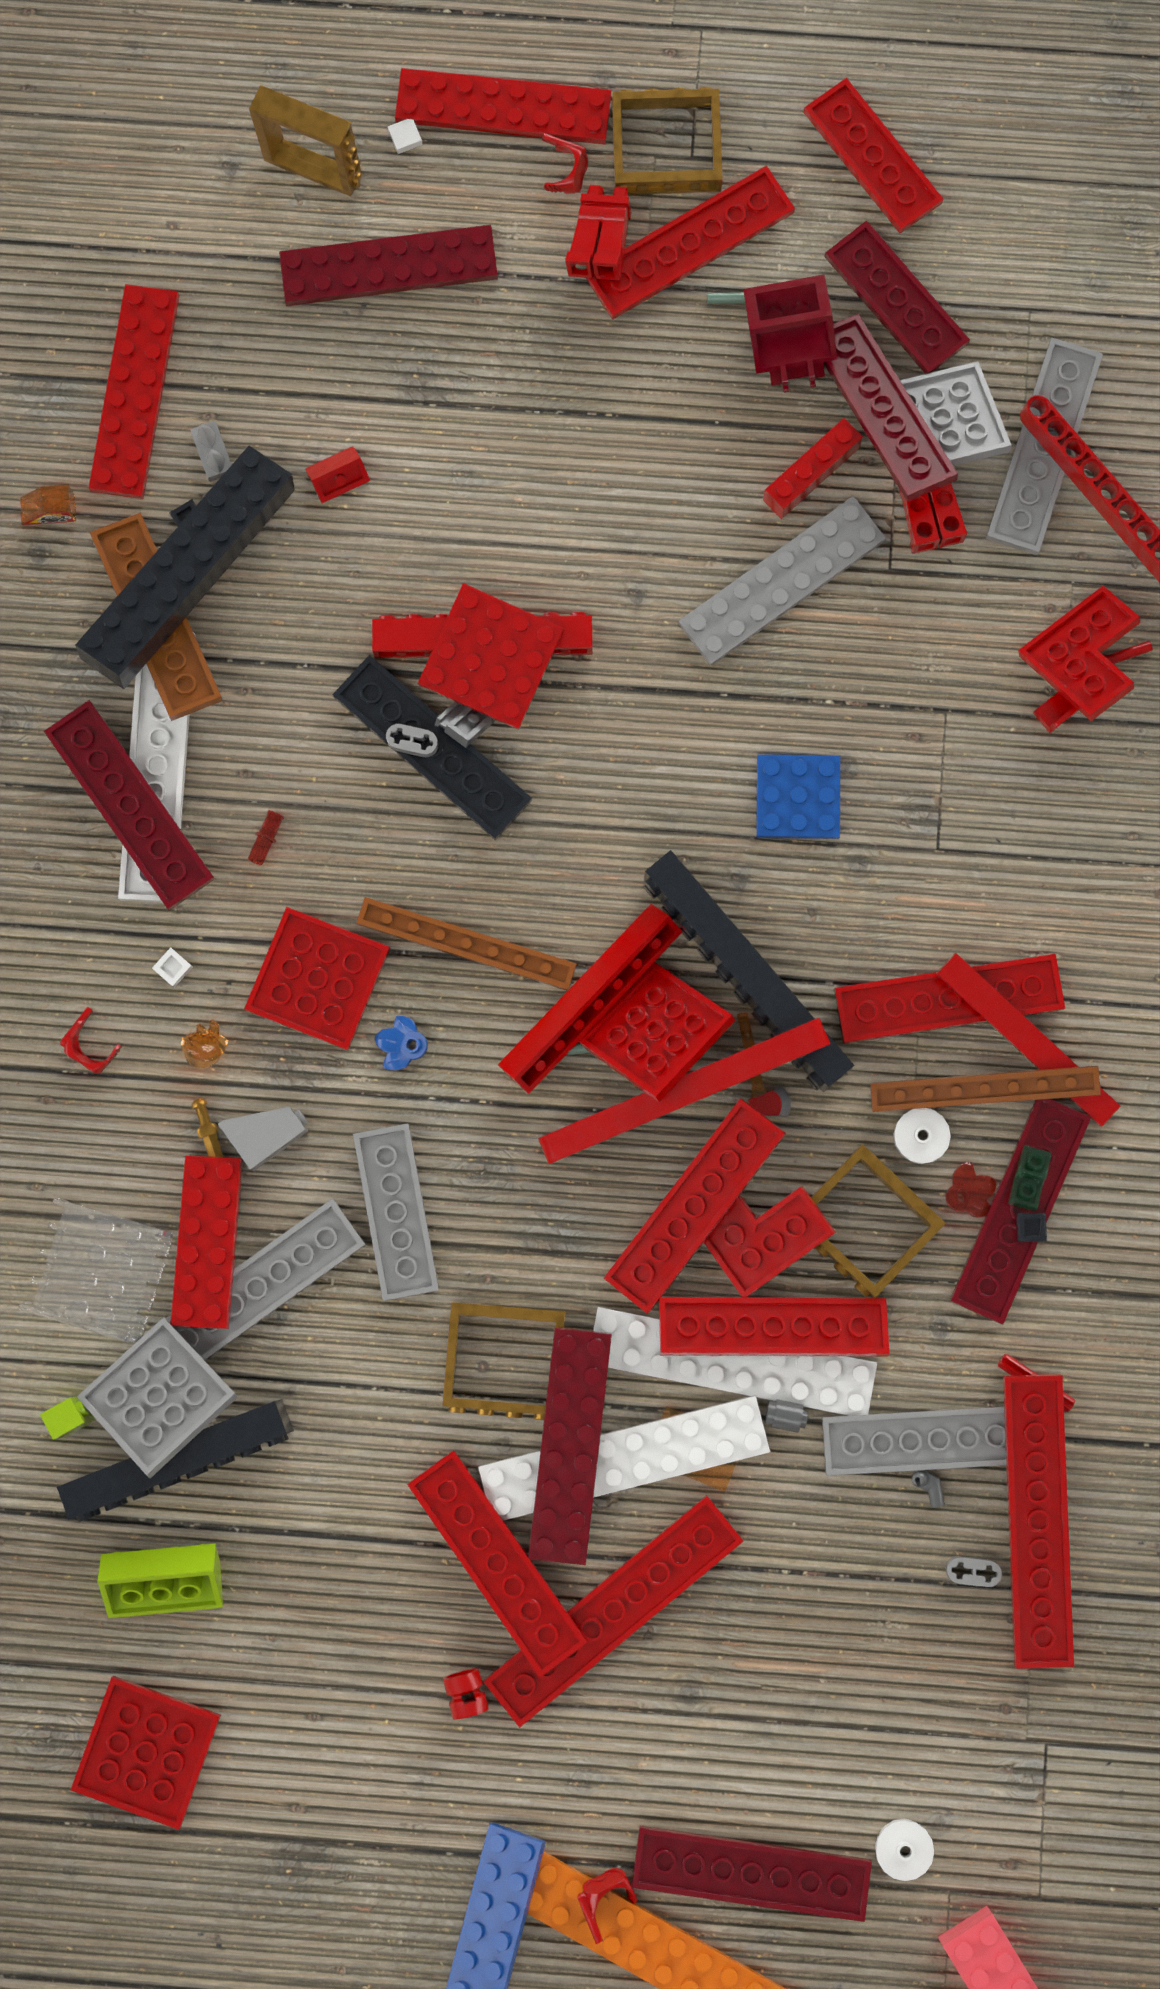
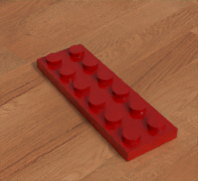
(873, 155)
(206, 1242)

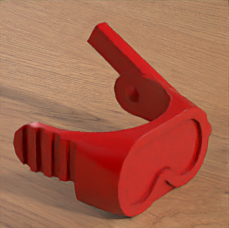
(574, 181)
(72, 1049)
(595, 1889)

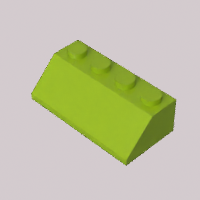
(161, 1580)

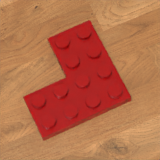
(1071, 652)
(762, 1247)

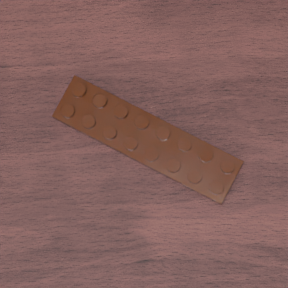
(179, 663)

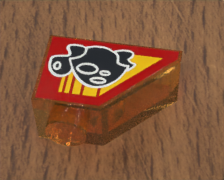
(48, 505)

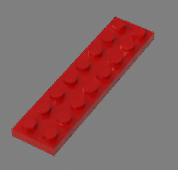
(503, 106)
(694, 241)
(134, 391)
(929, 1004)
(694, 1205)
(773, 1326)
(497, 1563)

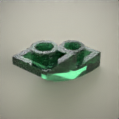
(1029, 1178)

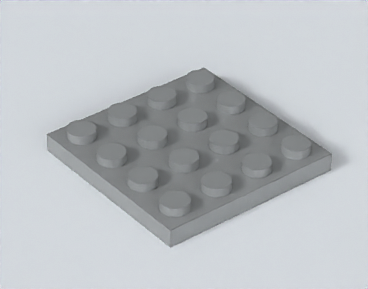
(960, 412)
(157, 1397)

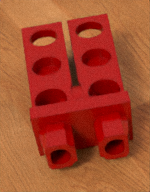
(600, 234)
(934, 520)

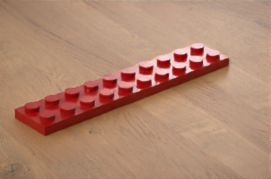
(1038, 1521)
(621, 1606)

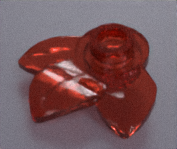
(974, 1190)

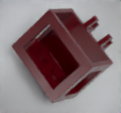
(791, 329)

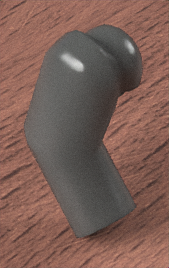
(930, 1484)

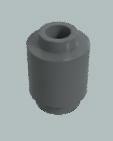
(786, 1415)

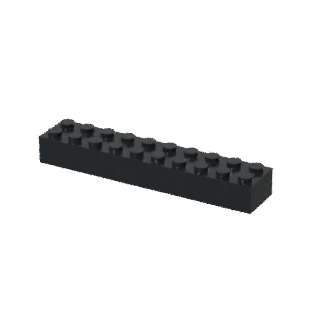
(185, 567)
(739, 964)

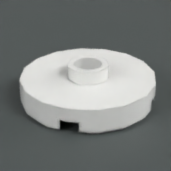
(907, 1138)
(895, 1836)

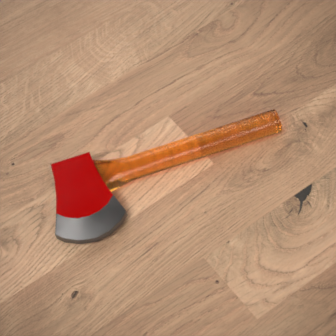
(768, 1104)

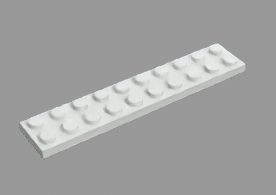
(160, 754)
(817, 1382)
(641, 1454)

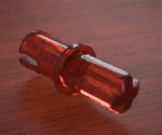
(265, 838)

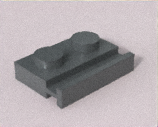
(463, 723)

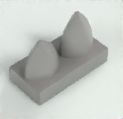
(211, 450)

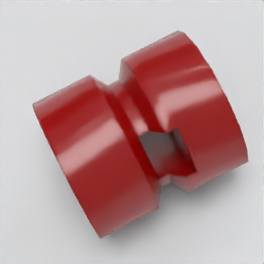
(463, 1683)

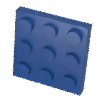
(798, 797)

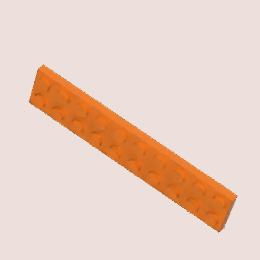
(636, 1936)

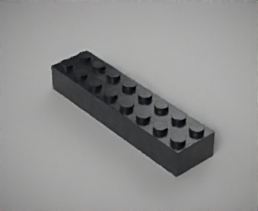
(213, 1445)

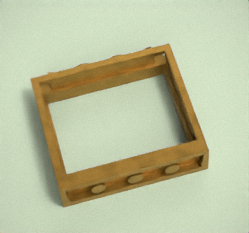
(274, 109)
(668, 181)
(905, 1194)
(485, 1407)

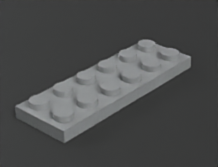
(396, 1212)

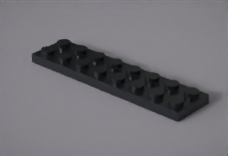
(455, 771)

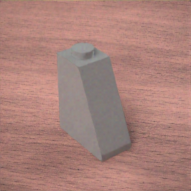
(264, 1134)

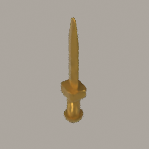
(207, 1129)

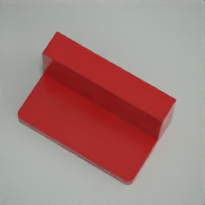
(337, 474)
(1054, 712)

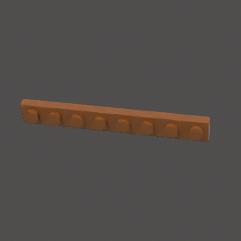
(466, 944)
(985, 1088)

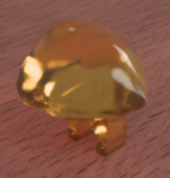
(202, 1047)

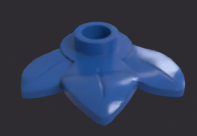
(397, 1043)

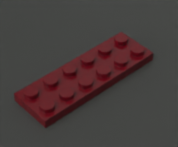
(897, 298)

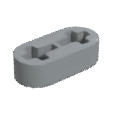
(413, 734)
(973, 1578)

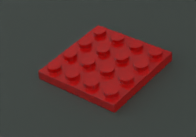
(490, 656)
(317, 978)
(657, 1031)
(145, 1752)

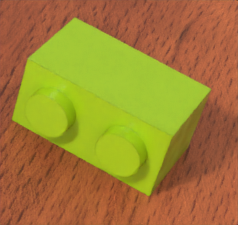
(66, 1418)

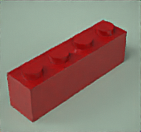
(812, 468)

